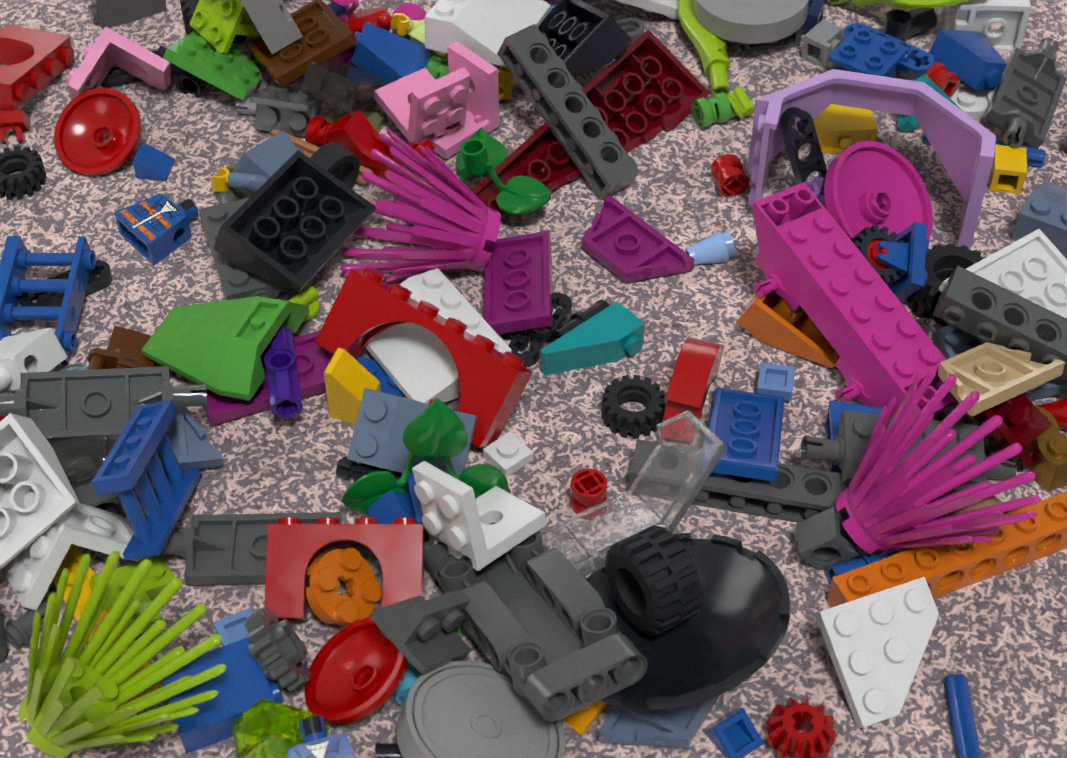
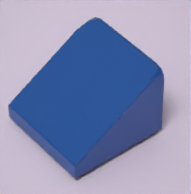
(152, 163)
(391, 506)
(734, 734)

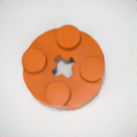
(360, 581)

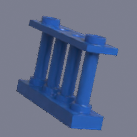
(13, 268)
(125, 470)

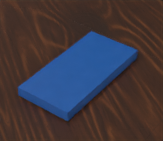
(751, 433)

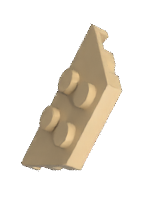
(995, 374)

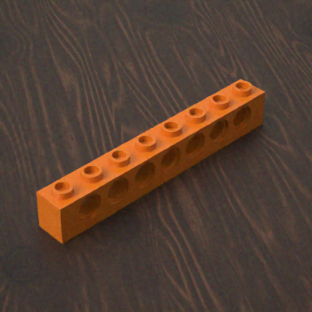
(961, 565)

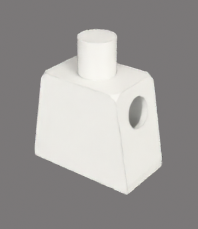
(44, 351)

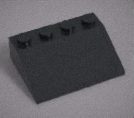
(583, 36)
(292, 223)

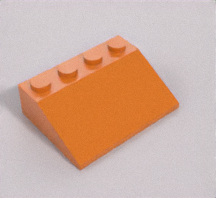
(779, 326)

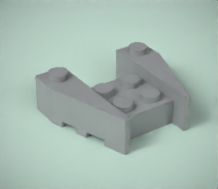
(272, 22)

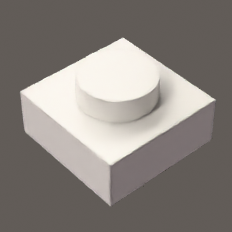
(508, 453)

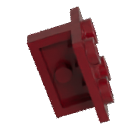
(1020, 424)

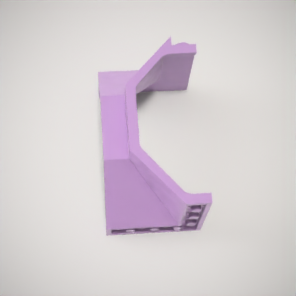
(957, 138)

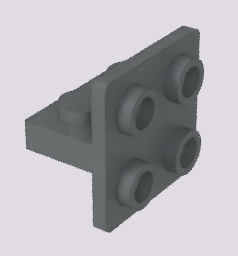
(284, 110)
(425, 629)

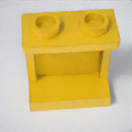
(844, 126)

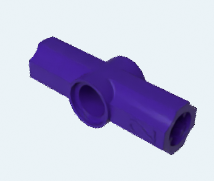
(283, 374)

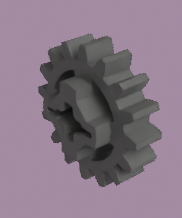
(277, 649)

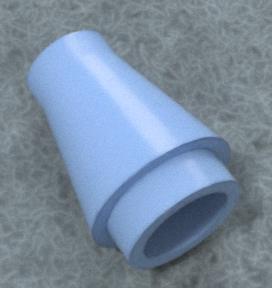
(713, 249)

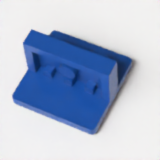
(868, 54)

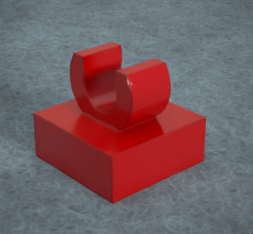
(16, 122)

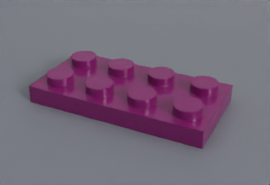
(519, 283)
(311, 364)

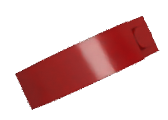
(360, 138)
(692, 377)

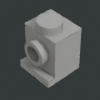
(821, 42)

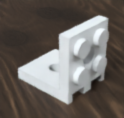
(980, 14)
(465, 522)
(82, 526)

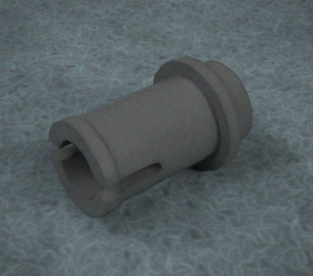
(20, 630)

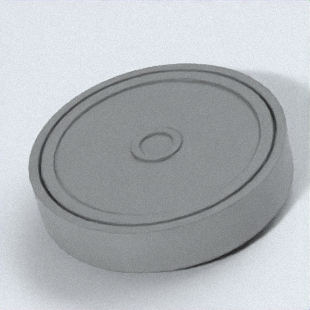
(751, 19)
(474, 713)

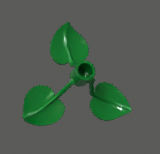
(484, 154)
(429, 436)

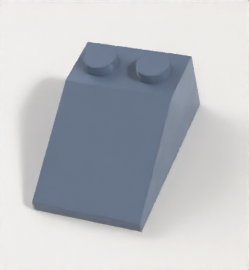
(1045, 211)
(381, 427)

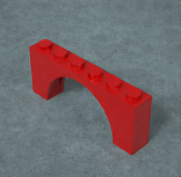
(487, 377)

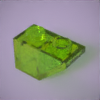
(268, 730)

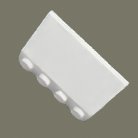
(480, 24)
(415, 355)
(31, 486)

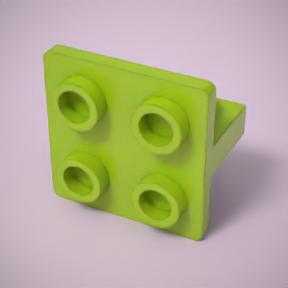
(220, 22)

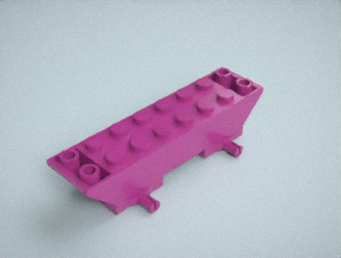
(824, 273)

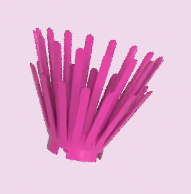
(440, 208)
(891, 503)

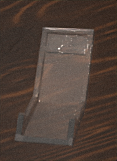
(656, 497)

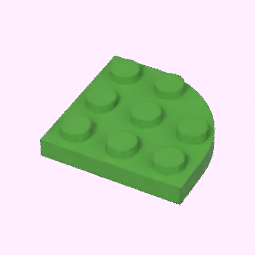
(228, 71)

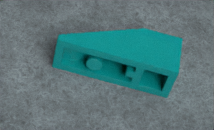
(595, 342)

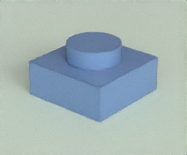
(776, 380)
(233, 627)

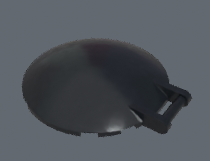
(721, 646)

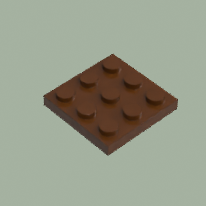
(322, 39)

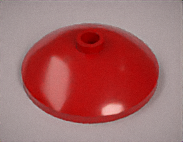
(87, 124)
(354, 673)

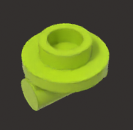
(740, 103)
(308, 298)

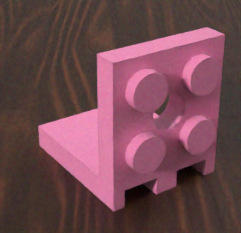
(118, 50)
(482, 100)
(432, 104)

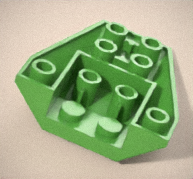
(222, 341)

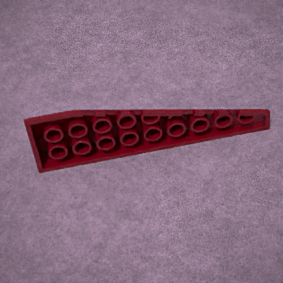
(636, 98)

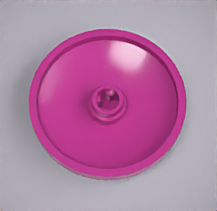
(875, 187)

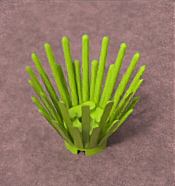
(77, 700)

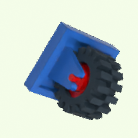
(896, 257)

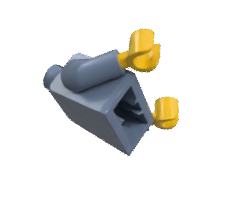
(256, 165)

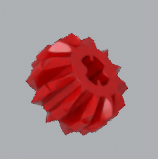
(789, 720)

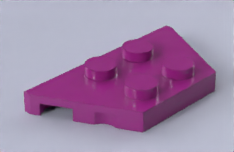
(631, 245)

